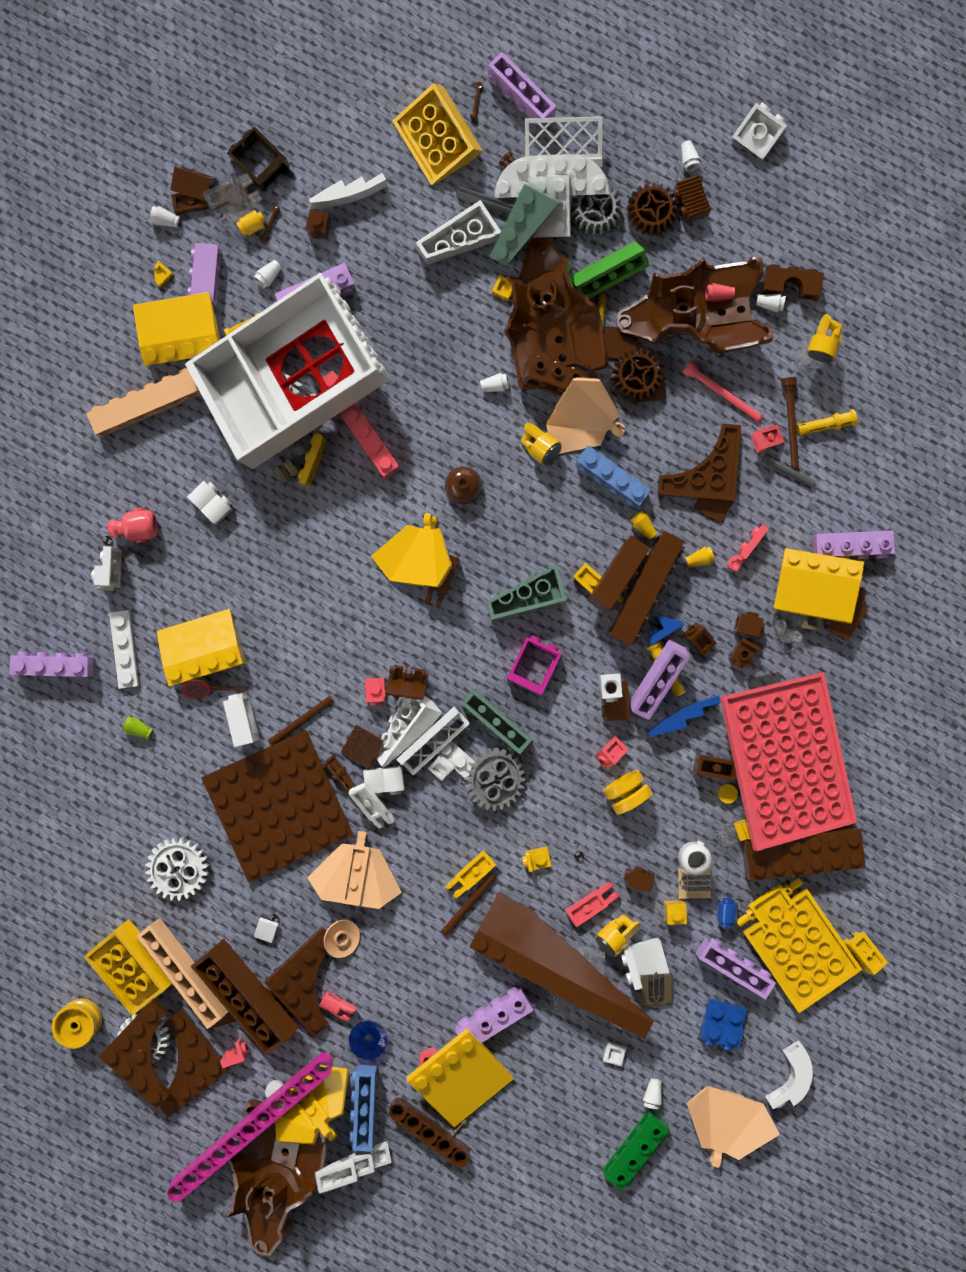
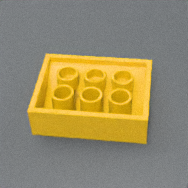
(437, 134)
(175, 328)
(818, 585)
(200, 648)
(128, 968)

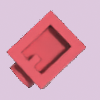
(375, 691)
(611, 753)
(233, 1057)

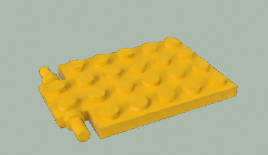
(798, 944)

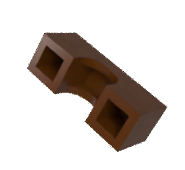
(808, 282)

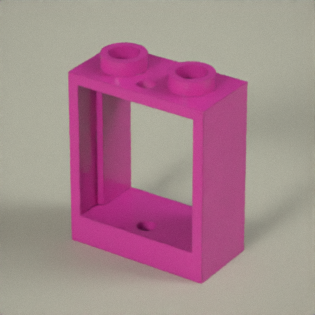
(526, 683)

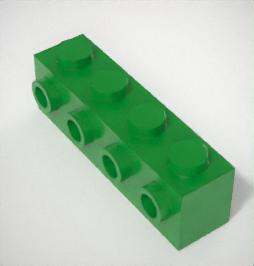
(635, 1150)

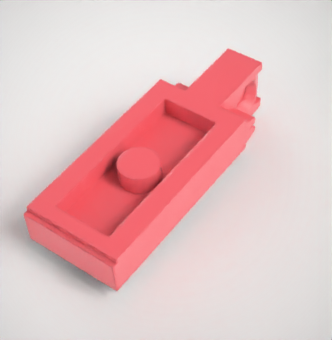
(745, 550)

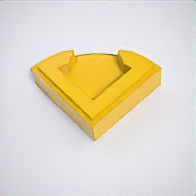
(162, 274)

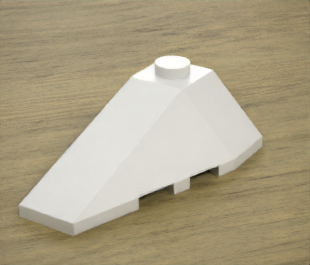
(407, 725)

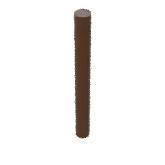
(301, 720)
(469, 903)

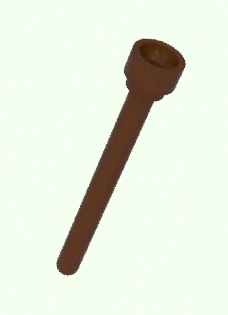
(789, 386)

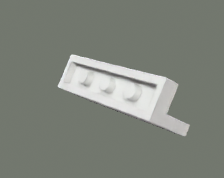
(428, 735)

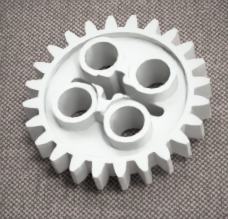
(191, 858)

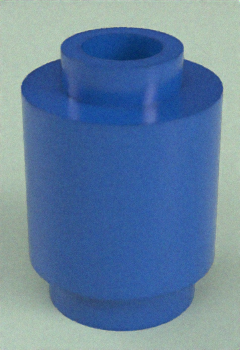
(727, 912)

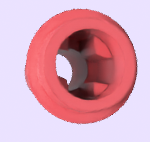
(719, 292)

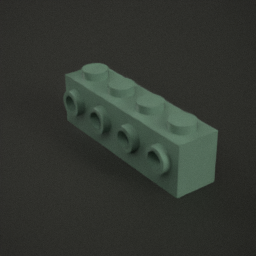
(494, 719)

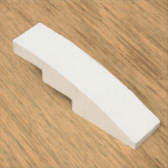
(340, 194)
(353, 1166)

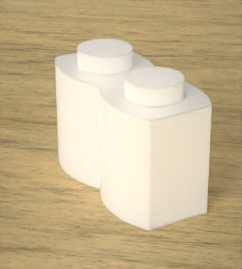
(210, 503)
(385, 780)

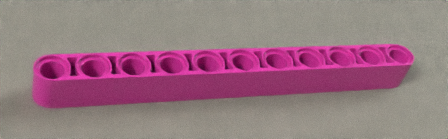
(246, 1135)

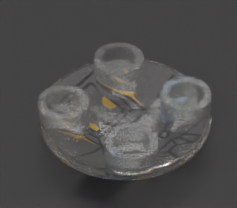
(789, 627)

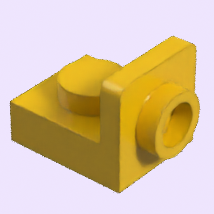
(536, 859)

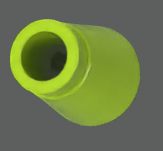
(136, 728)

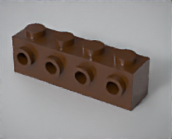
(551, 375)
(618, 574)

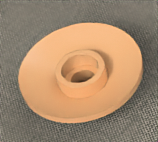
(346, 943)

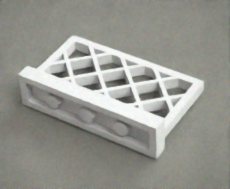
(596, 157)

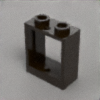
(272, 172)

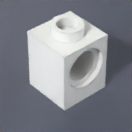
(604, 680)

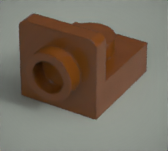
(699, 638)

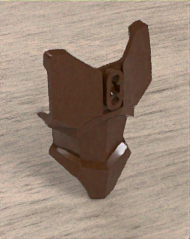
(679, 307)
(551, 310)
(273, 1183)

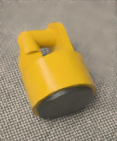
(824, 347)
(545, 448)
(612, 940)

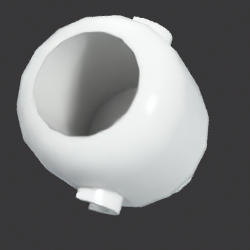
(694, 858)

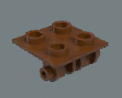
(406, 684)

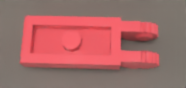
(590, 905)

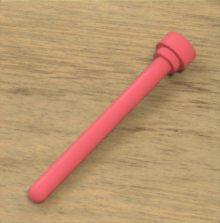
(693, 371)

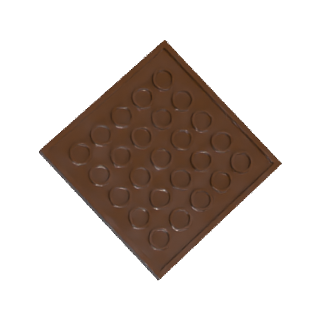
(277, 806)

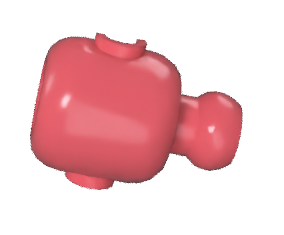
(136, 526)

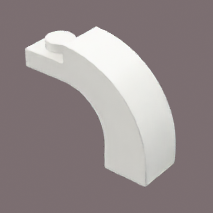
(799, 1079)

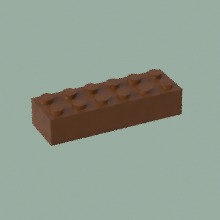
(645, 588)
(818, 853)
(245, 997)

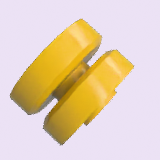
(627, 792)
(76, 1023)

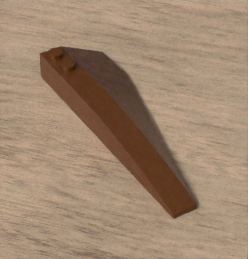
(533, 950)

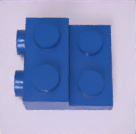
(723, 1024)

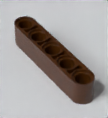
(433, 1141)

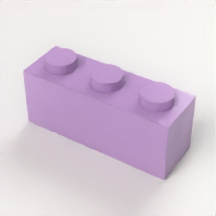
(205, 270)

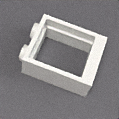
(241, 720)

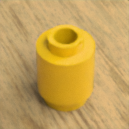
(251, 223)

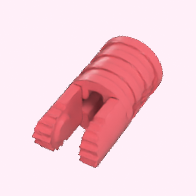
(337, 1006)

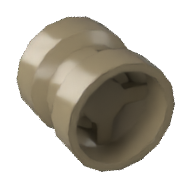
(282, 473)

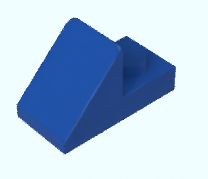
(667, 627)

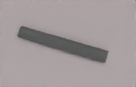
(788, 471)

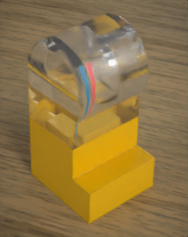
(733, 833)

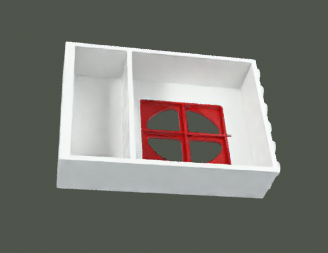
(245, 378)

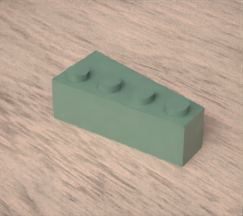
(526, 218)
(529, 596)

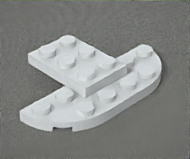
(558, 177)

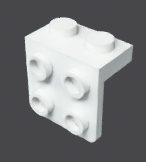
(644, 959)

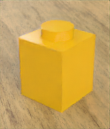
(675, 912)

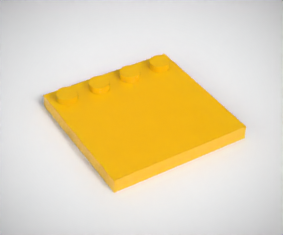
(460, 1077)

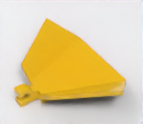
(415, 555)
(314, 1111)

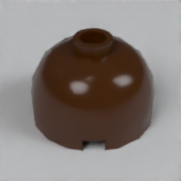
(463, 485)

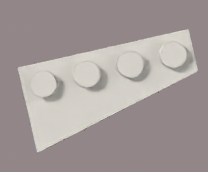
(460, 234)

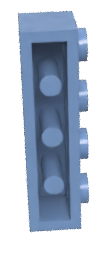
(612, 476)
(364, 1107)

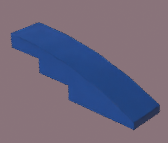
(678, 719)

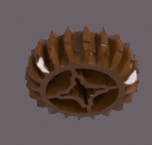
(650, 194)
(652, 366)

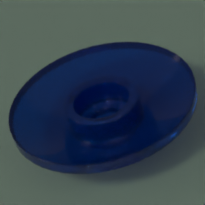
(368, 1049)

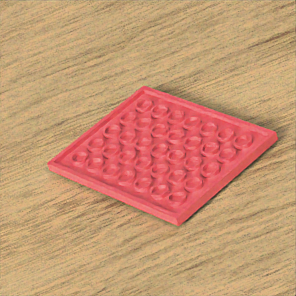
(788, 760)

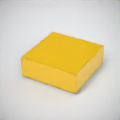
(502, 288)

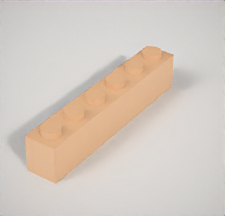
(143, 403)
(177, 967)

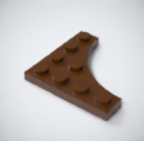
(712, 478)
(296, 983)
(132, 1055)
(197, 1062)

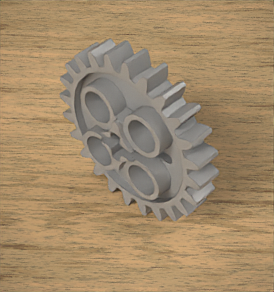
(501, 794)

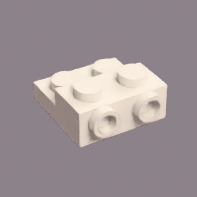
(760, 130)
(109, 574)

